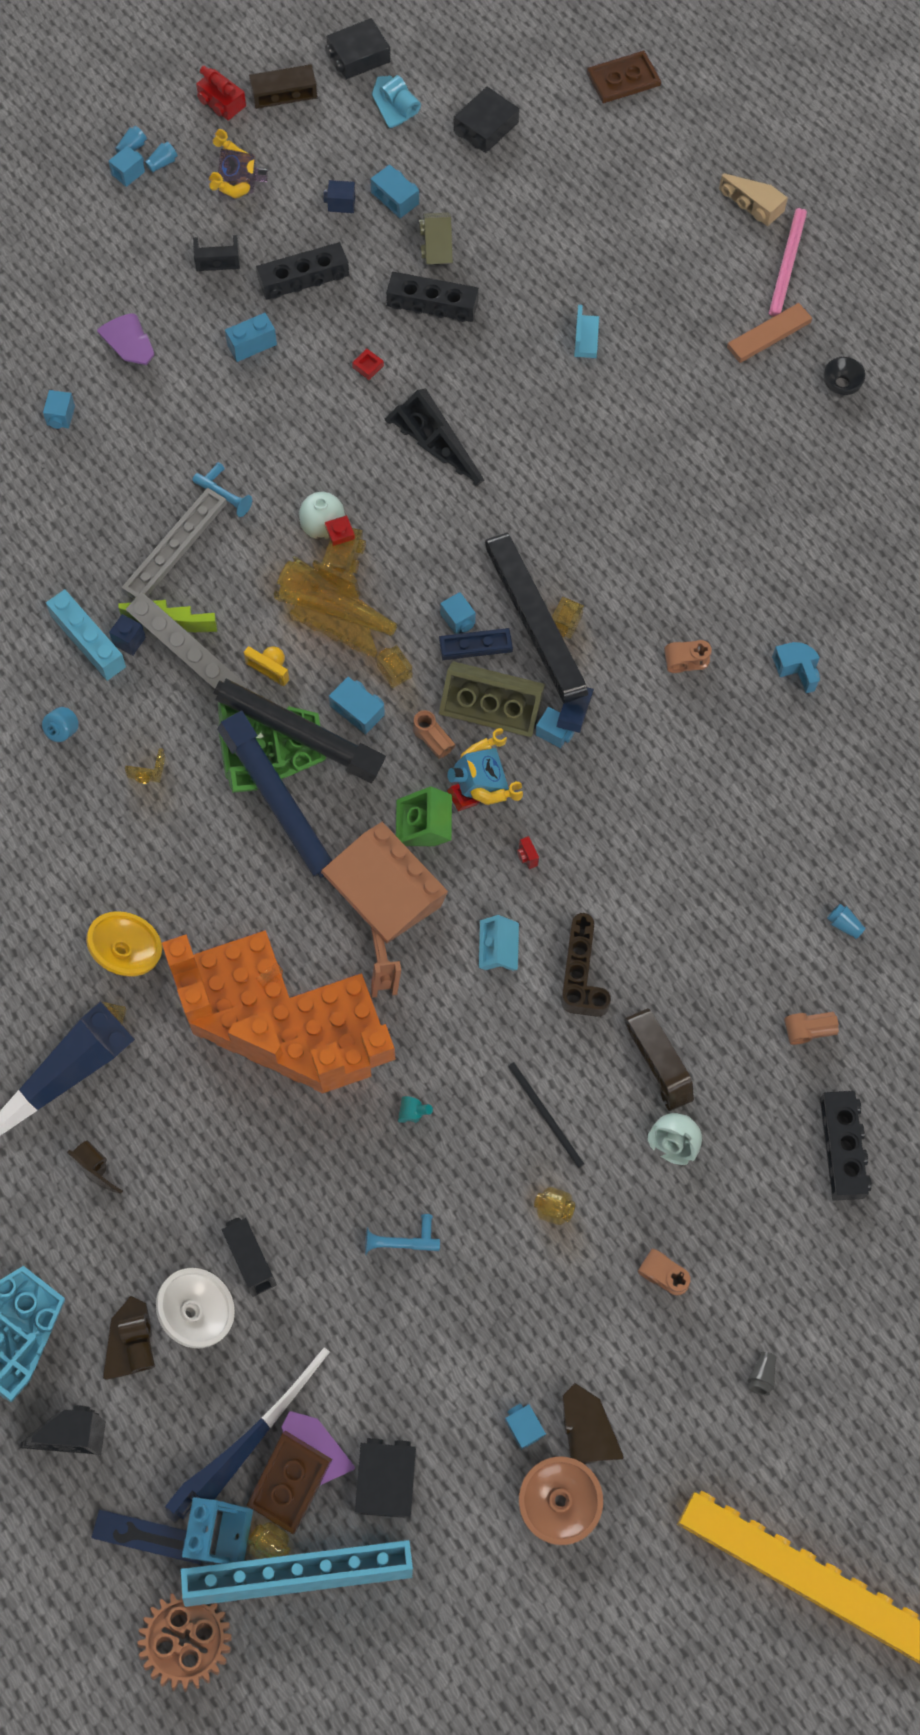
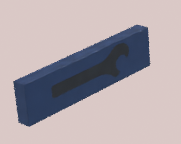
(140, 1535)

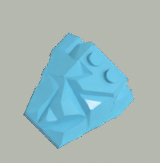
(26, 1321)

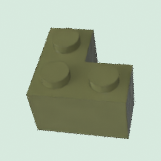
(438, 238)

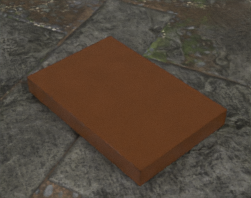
(623, 76)
(289, 1482)

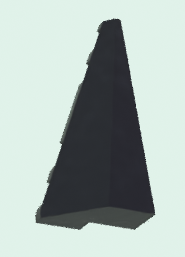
(428, 426)

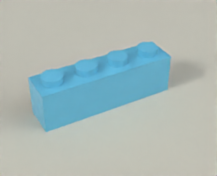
(86, 634)

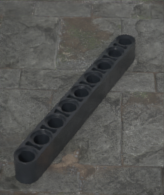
(536, 618)

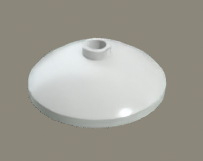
(204, 1298)

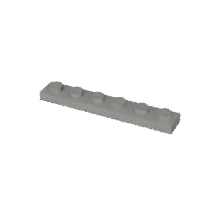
(175, 544)
(180, 641)

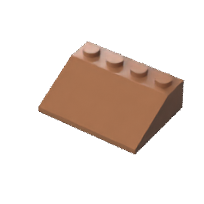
(385, 882)

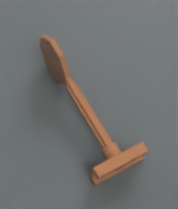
(385, 973)

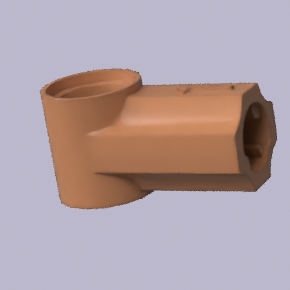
(433, 735)
(805, 1028)

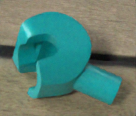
(413, 1110)

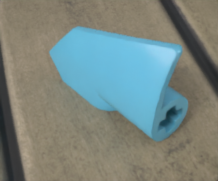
(394, 100)

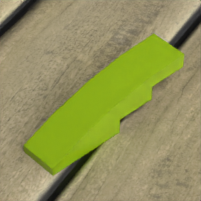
(183, 616)

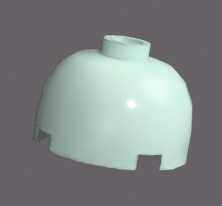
(317, 510)
(677, 1137)

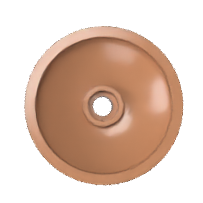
(582, 1495)

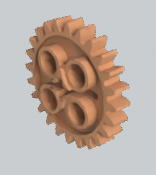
(170, 1665)

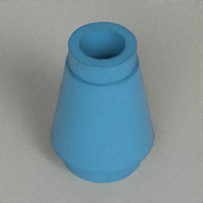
(133, 138)
(161, 157)
(846, 921)

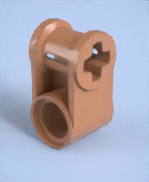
(686, 657)
(661, 1271)

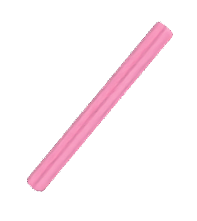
(787, 262)

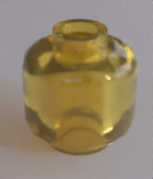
(554, 1206)
(268, 1541)

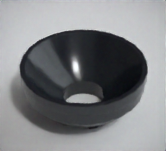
(847, 369)

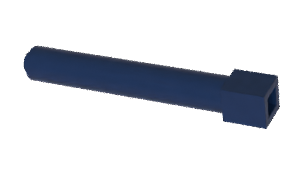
(241, 739)

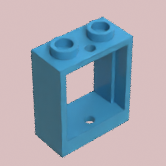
(234, 1521)

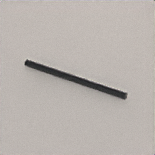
(546, 1115)

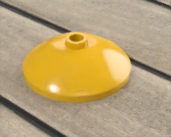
(124, 943)

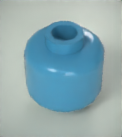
(60, 724)

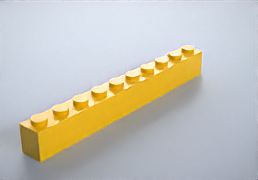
(803, 1574)

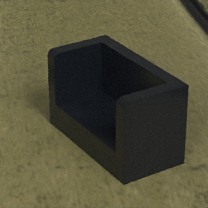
(216, 257)

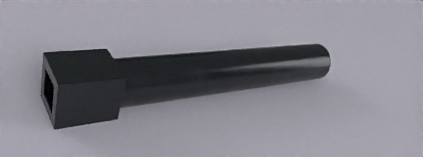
(358, 759)

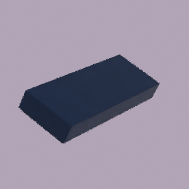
(475, 644)
(574, 713)

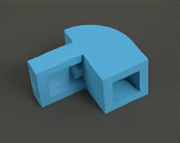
(799, 659)

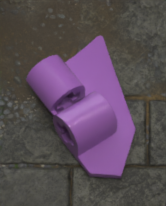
(128, 339)
(313, 1433)

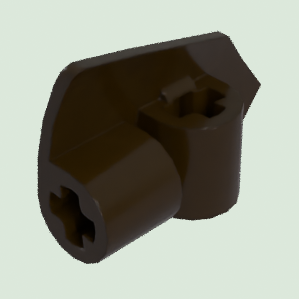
(92, 1164)
(129, 1341)
(588, 1427)

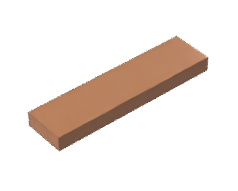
(769, 332)

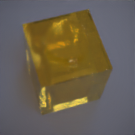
(567, 616)
(394, 666)

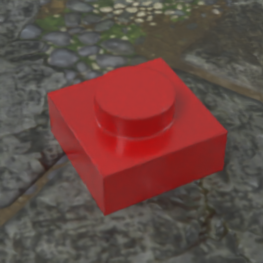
(368, 364)
(339, 530)
(460, 801)
(528, 853)

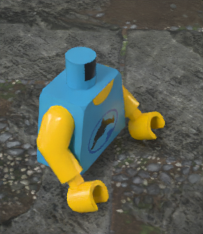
(482, 774)

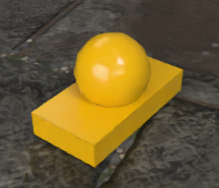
(268, 663)

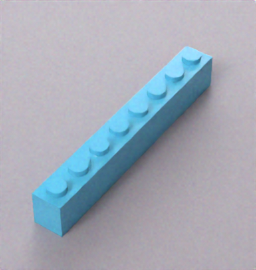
(296, 1573)

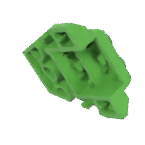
(284, 753)

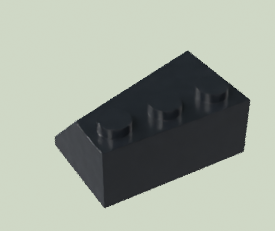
(69, 1431)

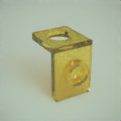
(144, 775)

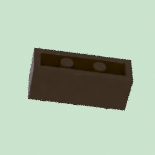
(283, 86)

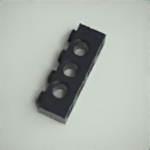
(302, 271)
(432, 296)
(843, 1186)

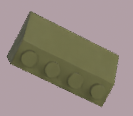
(491, 698)

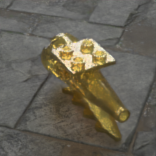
(331, 604)

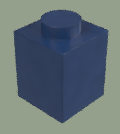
(340, 196)
(127, 634)

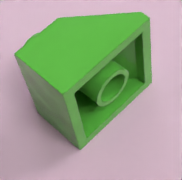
(424, 818)

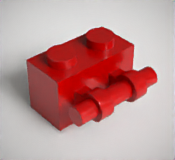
(220, 93)

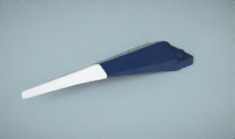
(83, 1050)
(216, 1475)

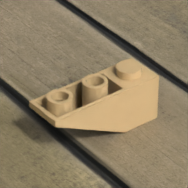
(756, 197)

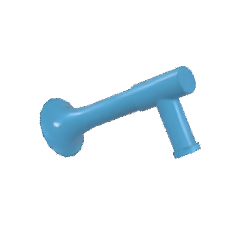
(242, 504)
(424, 1243)

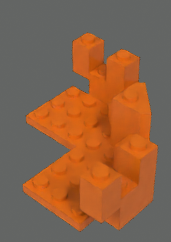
(312, 1038)

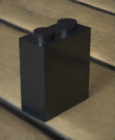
(358, 49)
(486, 119)
(248, 1256)
(385, 1478)

